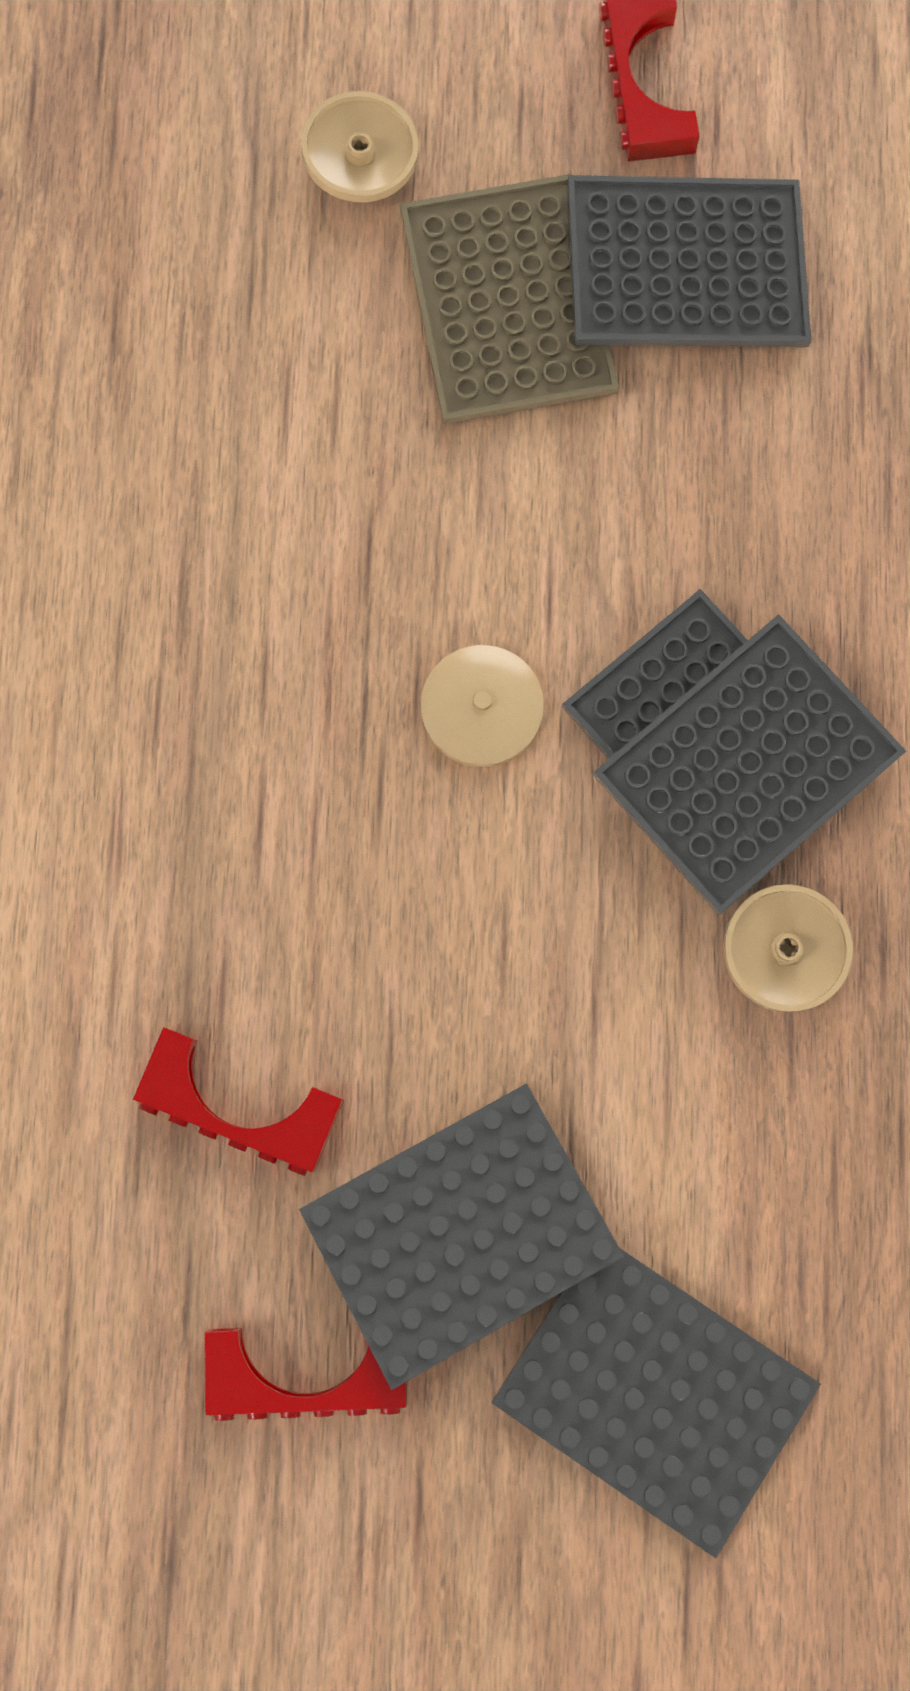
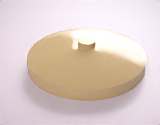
(359, 146)
(482, 706)
(788, 948)

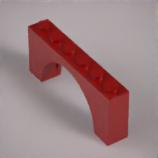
(647, 127)
(171, 1088)
(239, 1388)

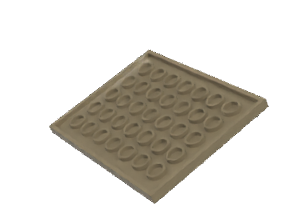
(500, 300)

